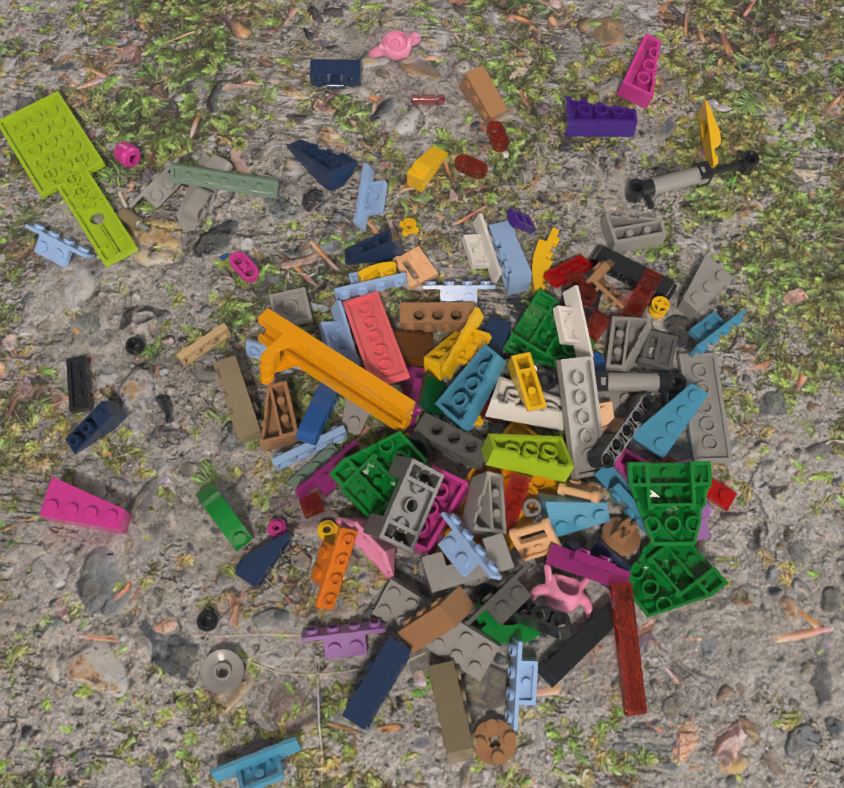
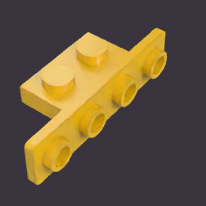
(467, 344)

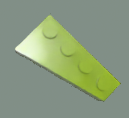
(529, 455)

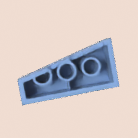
(515, 268)

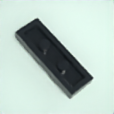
(78, 384)

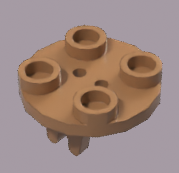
(621, 535)

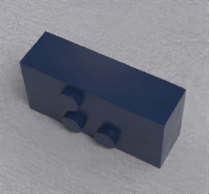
(377, 683)

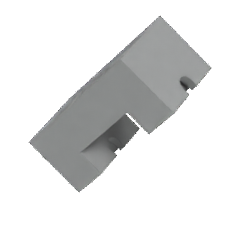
(444, 579)

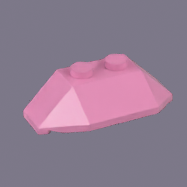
(378, 552)

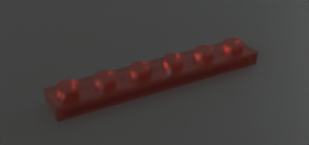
(628, 649)

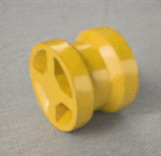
(659, 307)

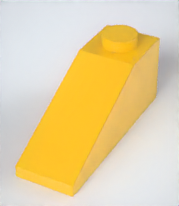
(425, 168)
(434, 359)
(526, 381)

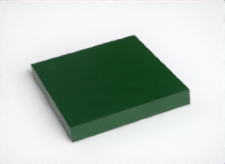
(430, 392)

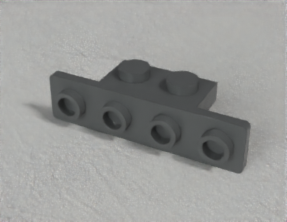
(506, 600)

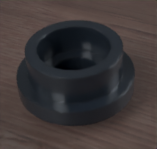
(131, 342)
(201, 619)

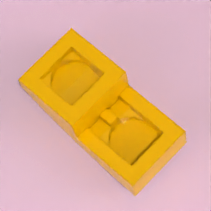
(378, 270)

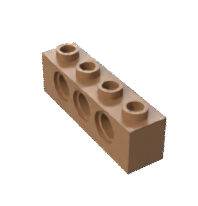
(429, 310)

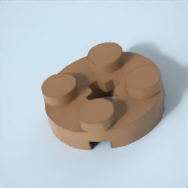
(507, 742)

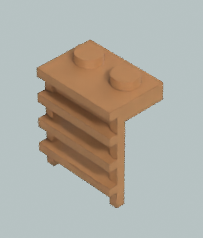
(597, 278)

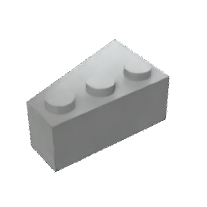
(631, 233)
(705, 286)
(625, 342)
(485, 506)

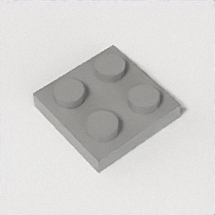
(292, 306)

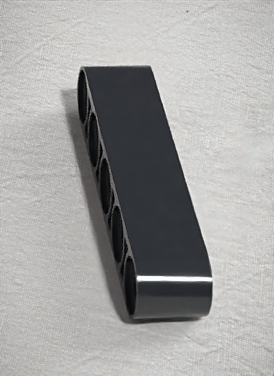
(629, 271)
(620, 431)
(533, 612)
(578, 646)

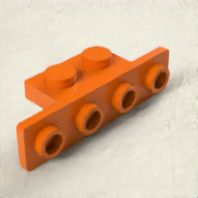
(331, 566)

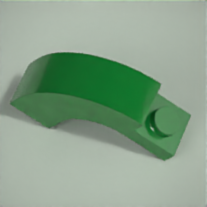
(224, 516)
(504, 633)

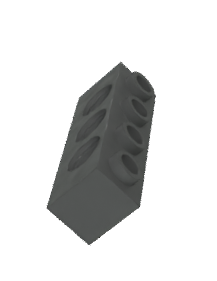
(430, 423)

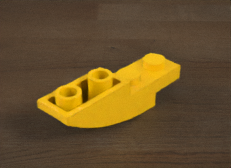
(542, 260)

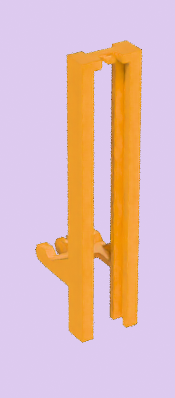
(293, 347)

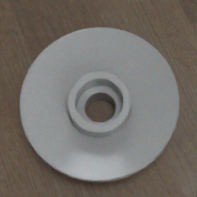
(214, 664)

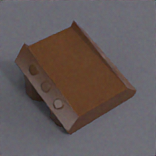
(414, 346)

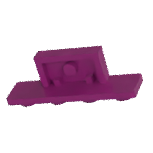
(412, 389)
(321, 477)
(585, 565)

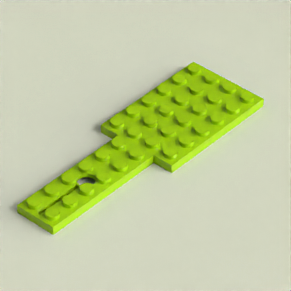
(62, 160)

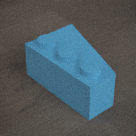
(572, 512)

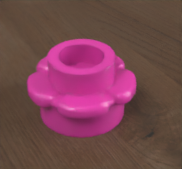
(276, 533)

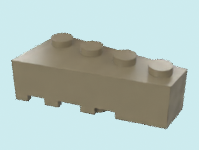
(239, 399)
(451, 712)

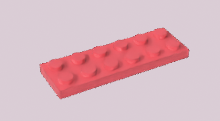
(376, 338)

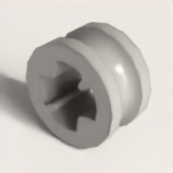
(525, 176)
(537, 505)

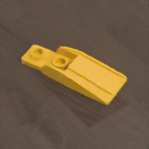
(709, 133)

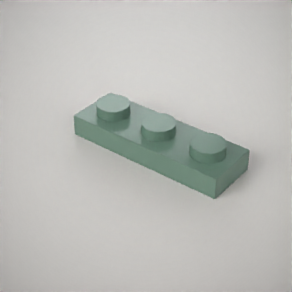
(318, 462)

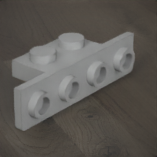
(157, 190)

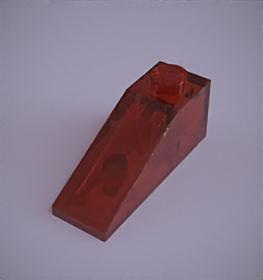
(642, 294)
(515, 497)

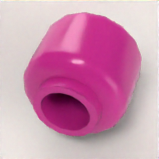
(127, 154)

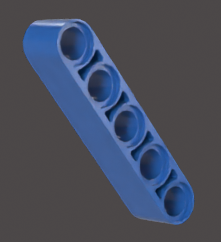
(317, 415)

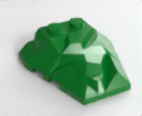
(538, 333)
(365, 474)
(670, 499)
(672, 578)

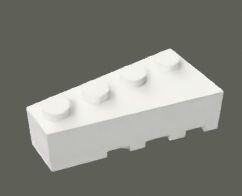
(507, 405)

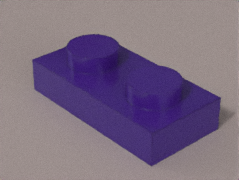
(520, 221)

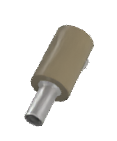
(132, 220)

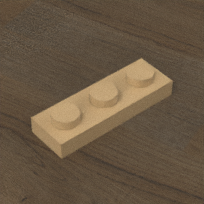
(203, 344)

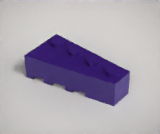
(598, 120)

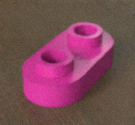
(245, 268)

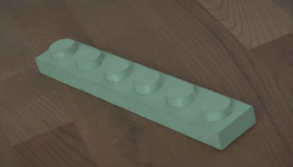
(223, 180)

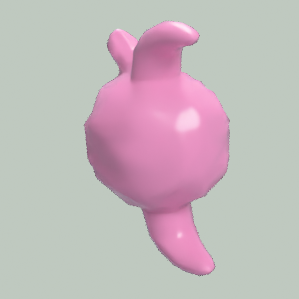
(395, 45)
(563, 592)

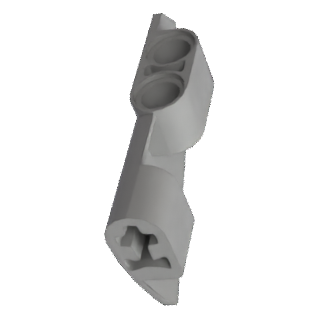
(200, 199)

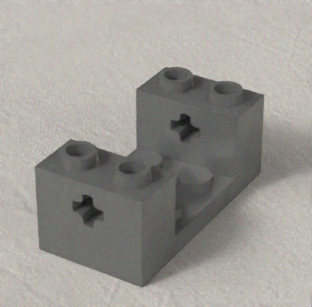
(398, 525)

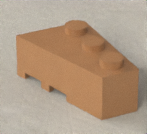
(482, 94)
(279, 420)
(436, 620)

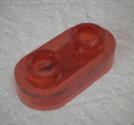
(497, 138)
(471, 166)
(585, 289)

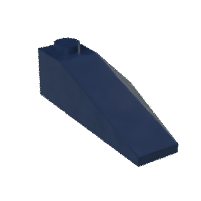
(326, 167)

